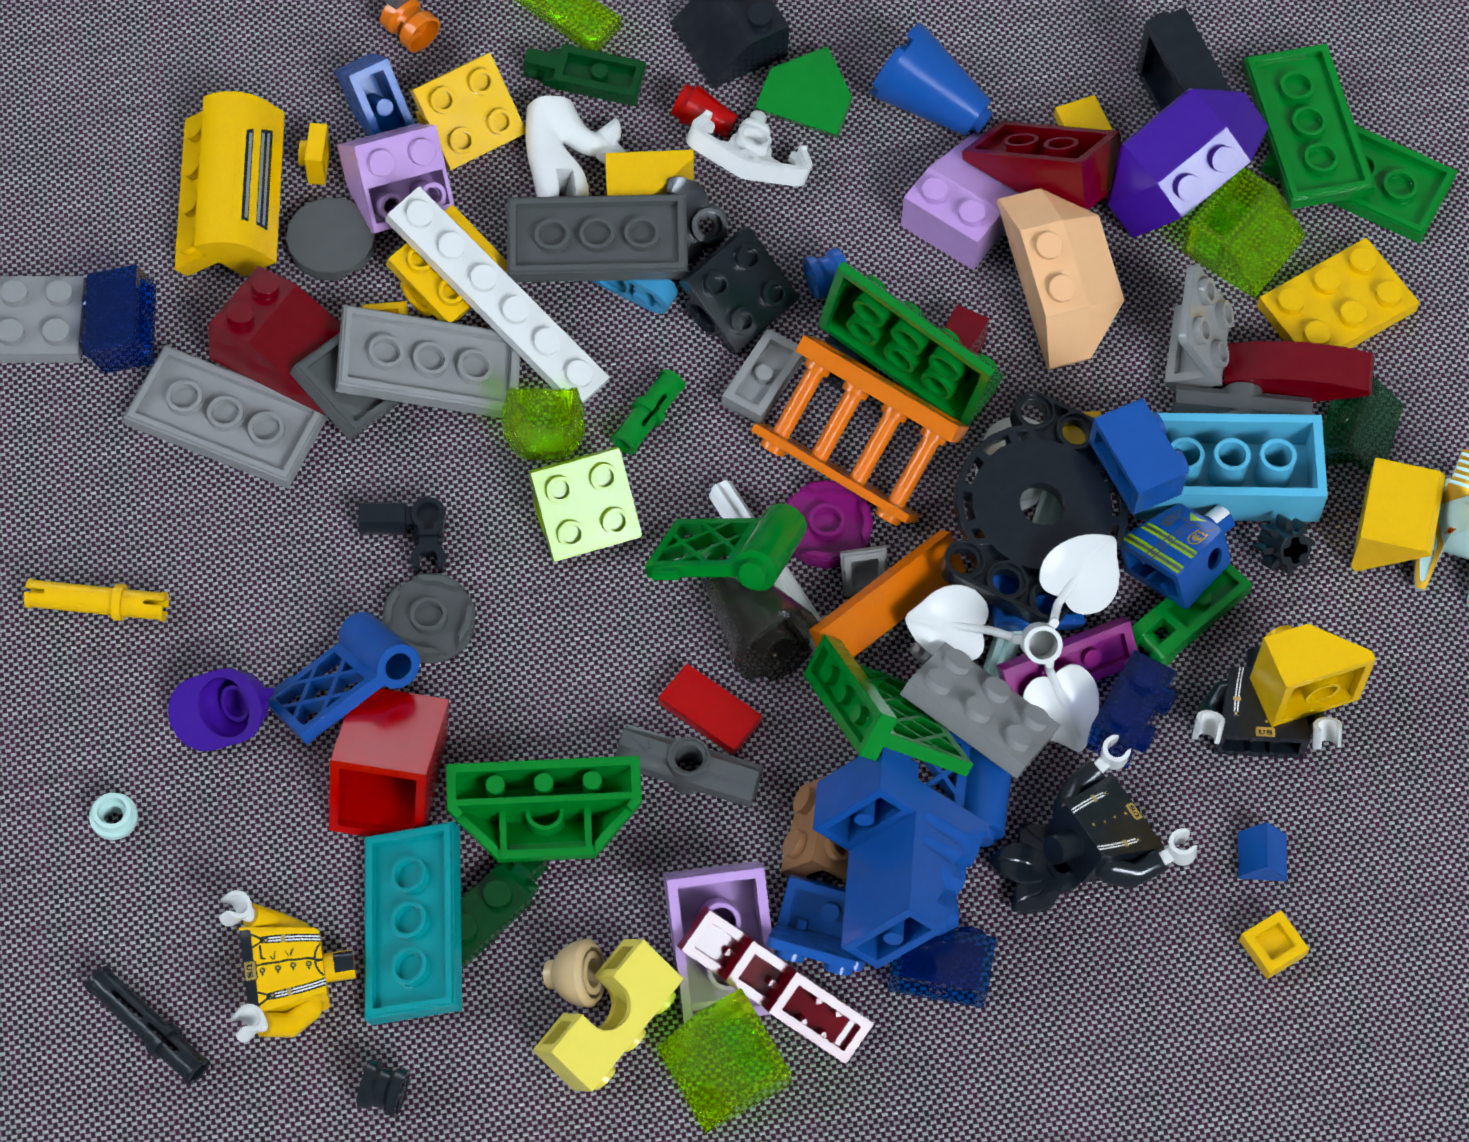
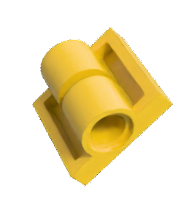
(469, 110)
(425, 287)

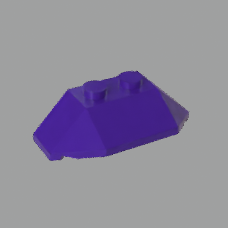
(1183, 157)

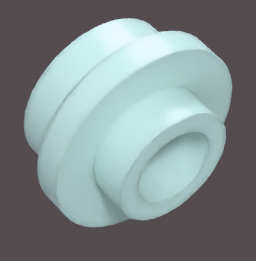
(109, 804)

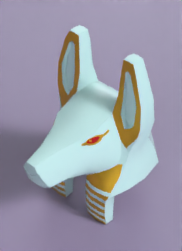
(1452, 524)

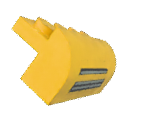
(230, 184)

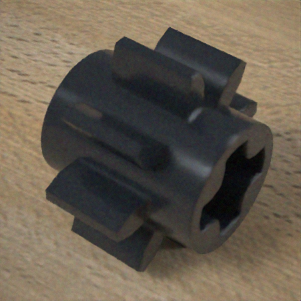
(1284, 544)

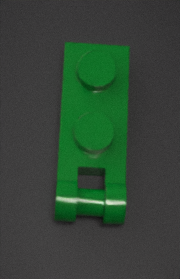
(1189, 623)

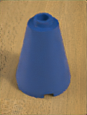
(932, 85)

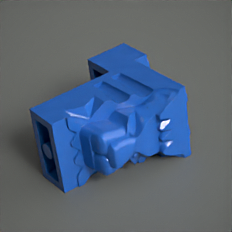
(903, 854)

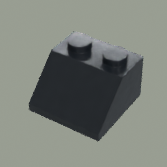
(732, 36)

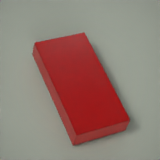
(710, 709)

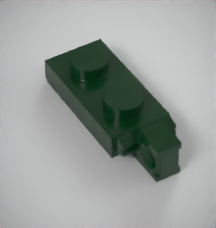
(587, 73)
(497, 904)

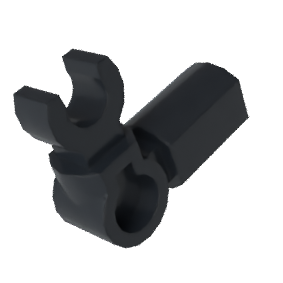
(425, 518)

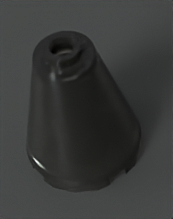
(761, 628)

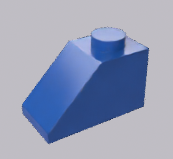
(374, 94)

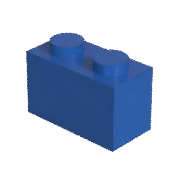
(1139, 455)

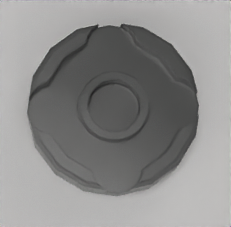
(330, 239)
(431, 616)

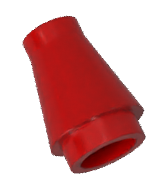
(694, 102)

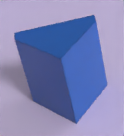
(1262, 853)

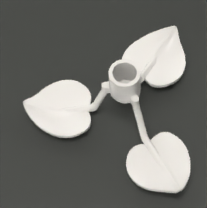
(1081, 575)

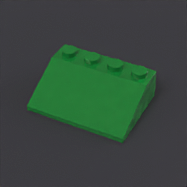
(908, 345)

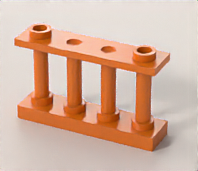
(897, 407)

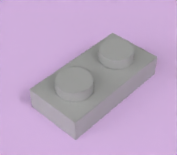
(763, 377)

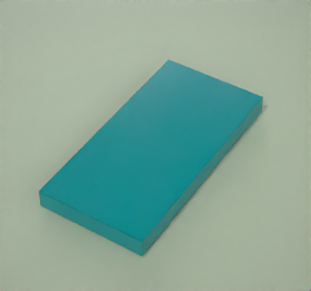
(412, 924)

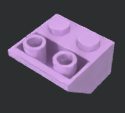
(390, 166)

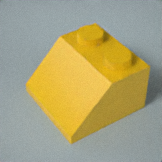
(1308, 672)

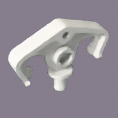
(749, 151)

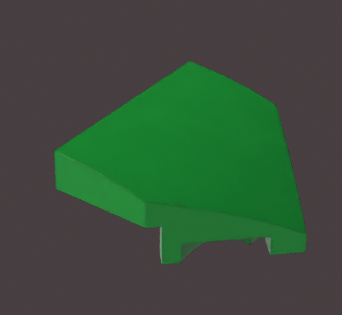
(807, 93)

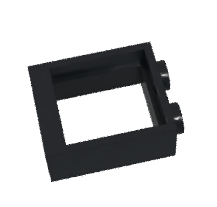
(1175, 59)

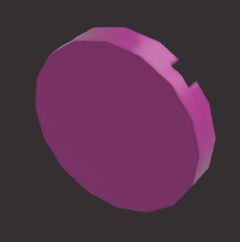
(834, 521)

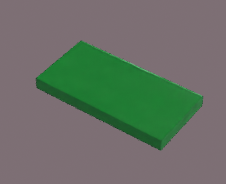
(1309, 126)
(1406, 191)

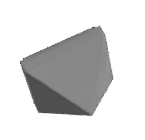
(861, 567)

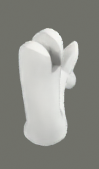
(551, 124)

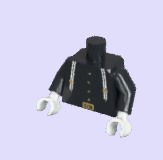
(1240, 726)
(1104, 831)

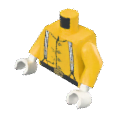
(282, 970)

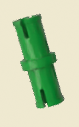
(648, 411)

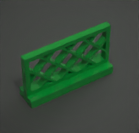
(875, 714)

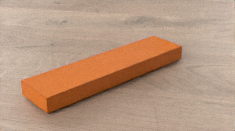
(889, 596)

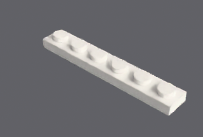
(494, 295)

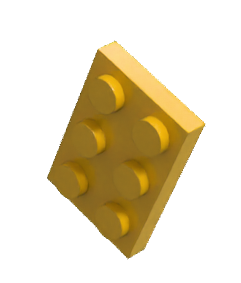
(1339, 299)

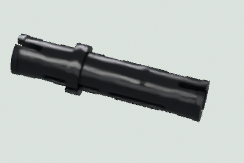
(185, 1062)

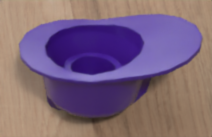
(218, 708)

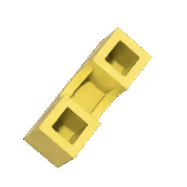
(639, 988)

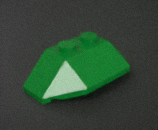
(544, 805)

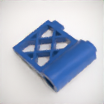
(368, 656)
(982, 792)

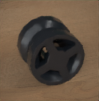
(383, 1088)

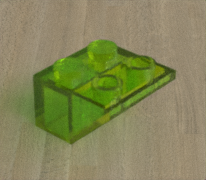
(1244, 232)
(724, 1061)

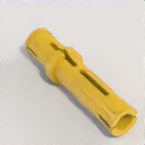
(115, 601)

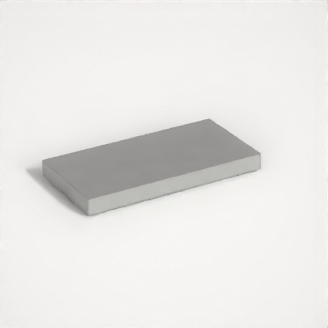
(424, 362)
(224, 417)

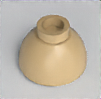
(574, 973)

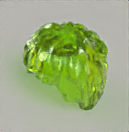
(543, 422)

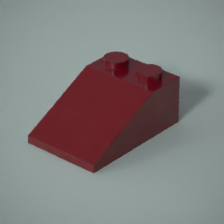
(1058, 159)
(270, 330)

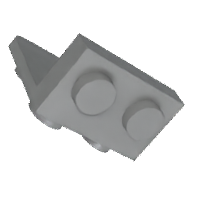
(1199, 334)

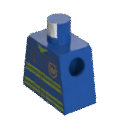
(1179, 552)

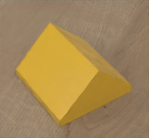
(1397, 514)

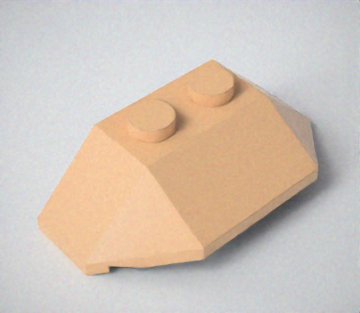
(1062, 273)

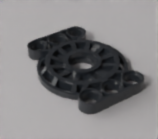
(999, 533)

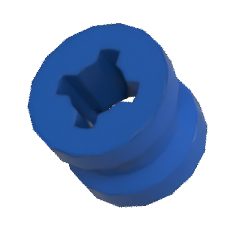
(821, 271)

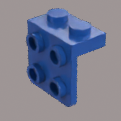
(812, 926)

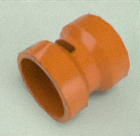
(412, 24)

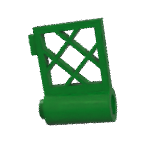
(754, 555)

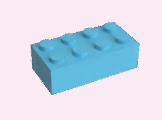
(1249, 465)

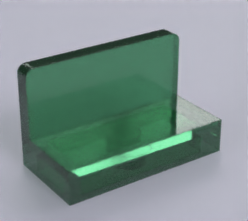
(1361, 428)

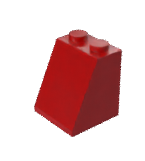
(387, 763)

